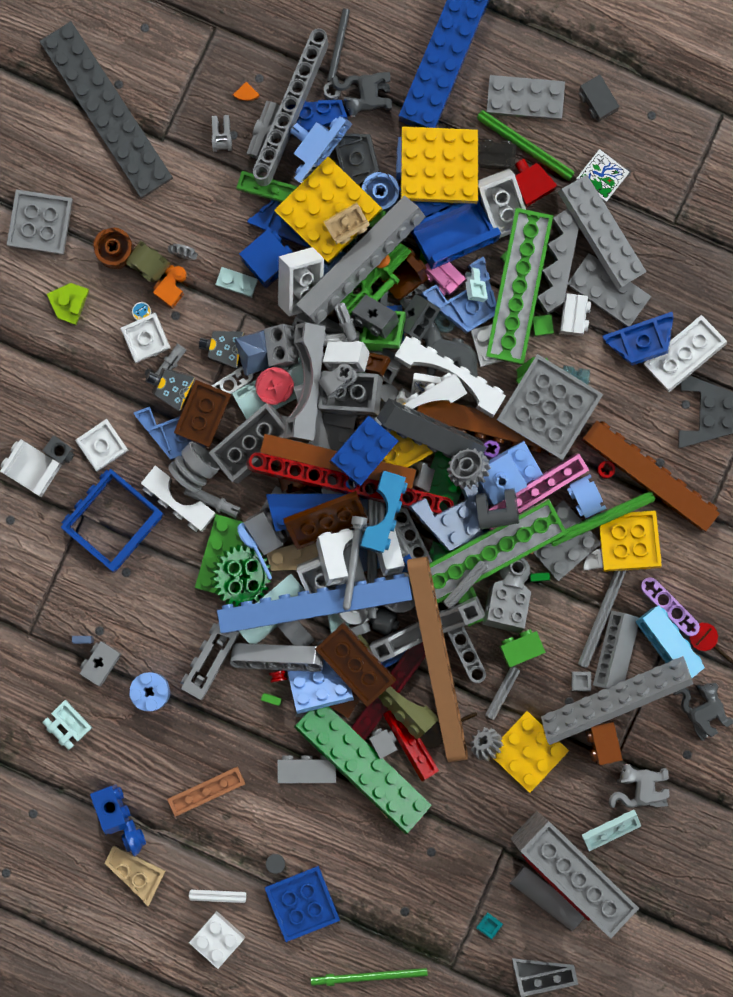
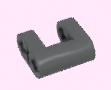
(497, 517)

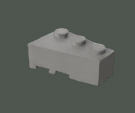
(542, 977)

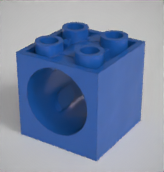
(263, 257)

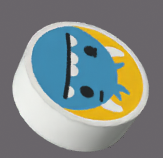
(141, 310)

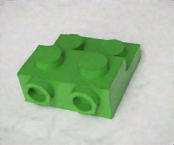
(393, 340)

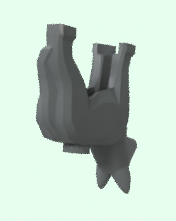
(456, 350)

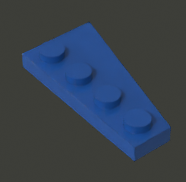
(289, 504)

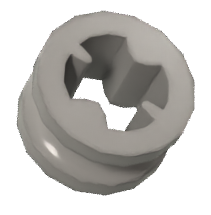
(329, 96)

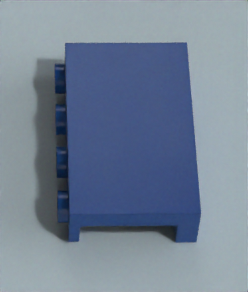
(454, 233)

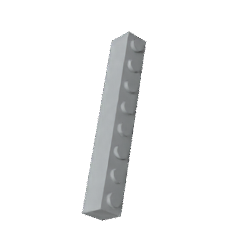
(361, 260)

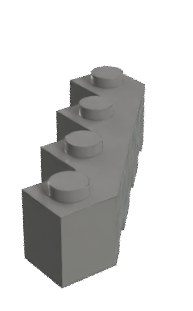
(562, 252)

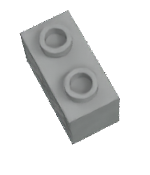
(278, 346)

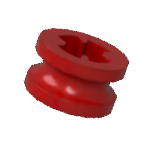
(611, 473)
(277, 676)

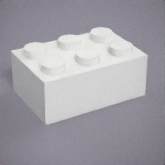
(297, 276)

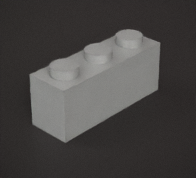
(305, 770)

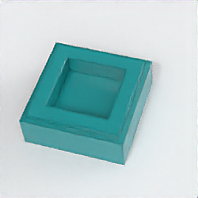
(489, 925)

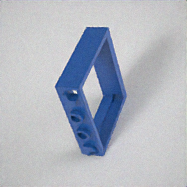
(82, 505)

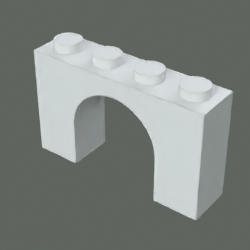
(331, 549)

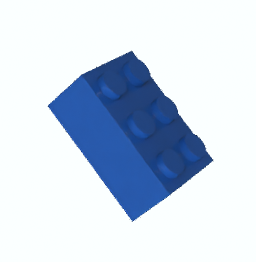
(363, 450)

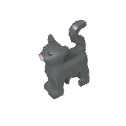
(368, 90)
(706, 712)

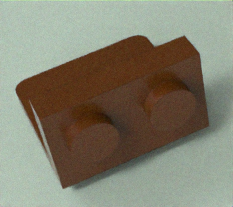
(411, 275)

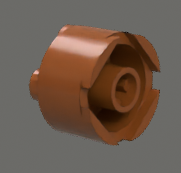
(113, 237)

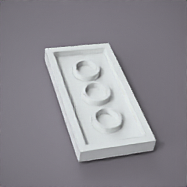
(686, 353)

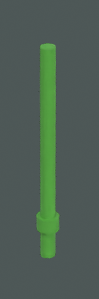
(330, 979)

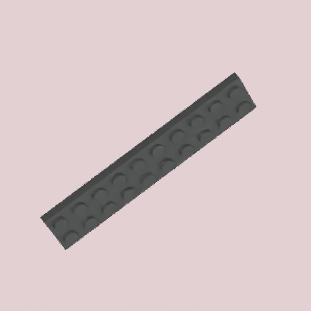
(106, 109)

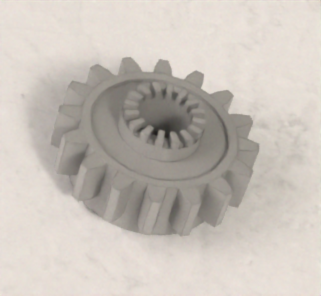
(468, 468)

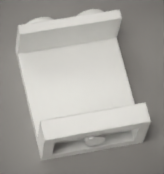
(30, 467)

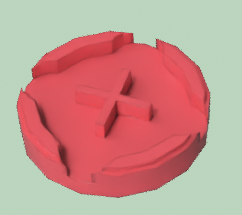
(274, 385)

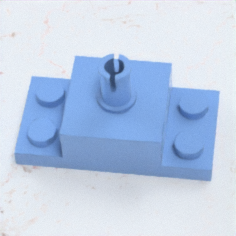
(317, 144)
(509, 470)

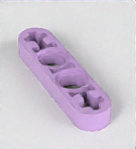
(672, 603)

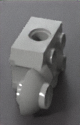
(509, 599)

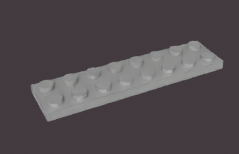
(616, 700)

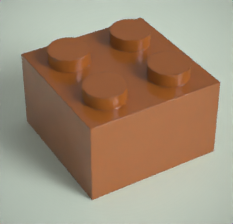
(604, 743)

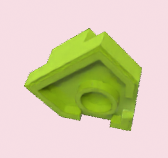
(68, 302)

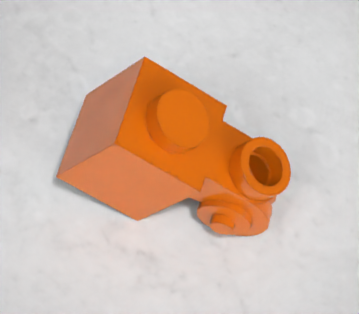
(167, 290)

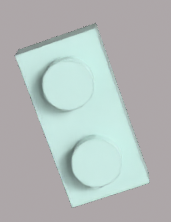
(236, 282)

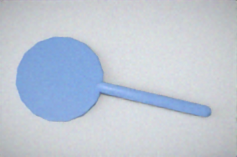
(250, 542)

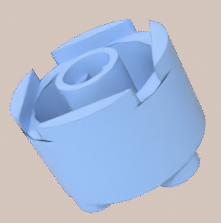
(385, 183)
(586, 496)
(139, 694)

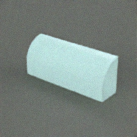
(250, 401)
(287, 586)

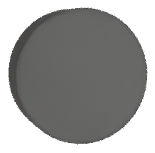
(275, 863)

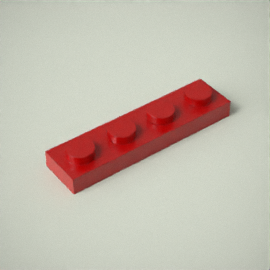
(413, 748)

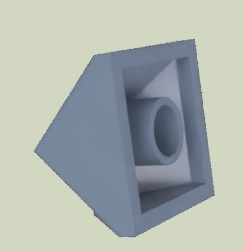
(253, 352)

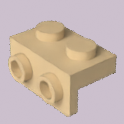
(347, 223)

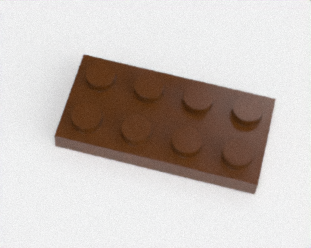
(326, 517)
(355, 664)

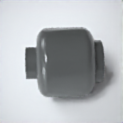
(385, 622)

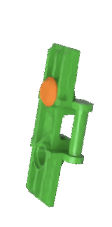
(382, 271)

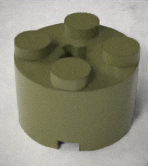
(148, 261)

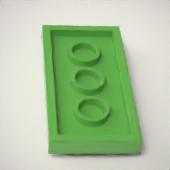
(222, 536)

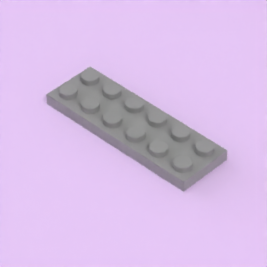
(602, 231)

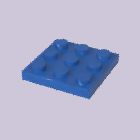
(302, 903)

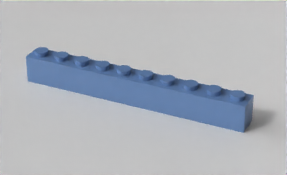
(314, 605)

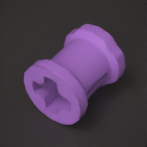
(489, 455)

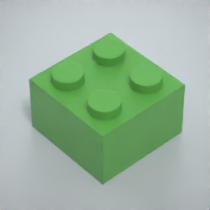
(521, 649)

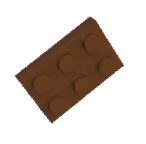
(202, 413)

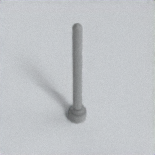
(358, 525)

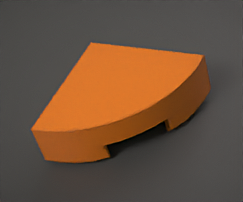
(246, 93)

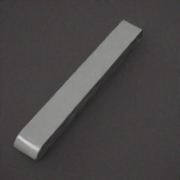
(291, 98)

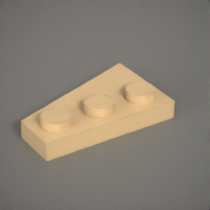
(135, 872)

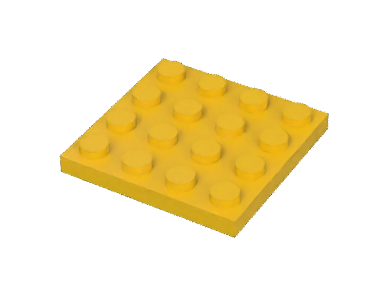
(439, 165)
(319, 198)

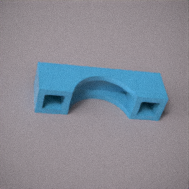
(390, 488)

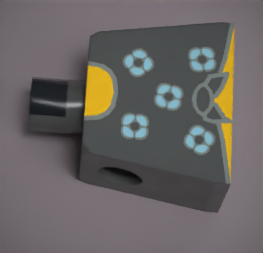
(222, 348)
(171, 386)

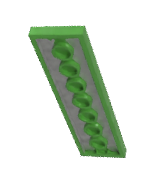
(519, 286)
(497, 548)

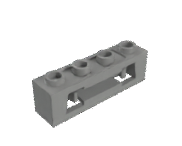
(207, 646)

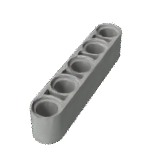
(276, 657)

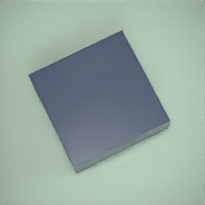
(82, 639)

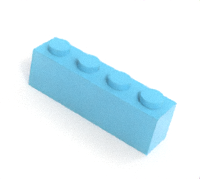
(667, 639)

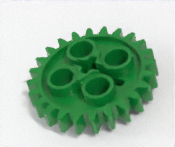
(225, 578)

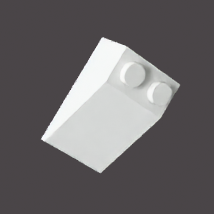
(500, 198)

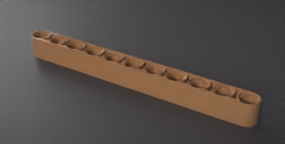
(437, 659)

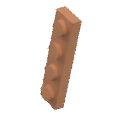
(206, 791)

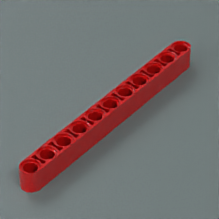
(341, 479)

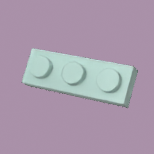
(611, 830)

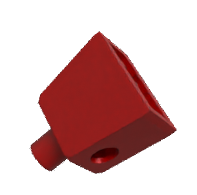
(533, 182)

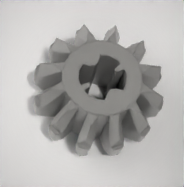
(486, 744)

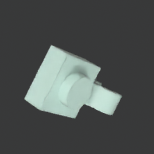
(475, 288)

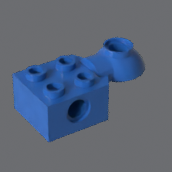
(117, 820)

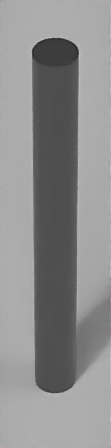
(338, 44)

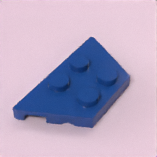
(268, 219)
(643, 339)

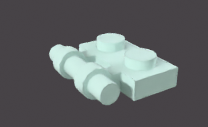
(72, 722)

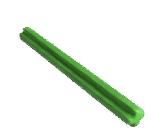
(525, 145)
(605, 517)

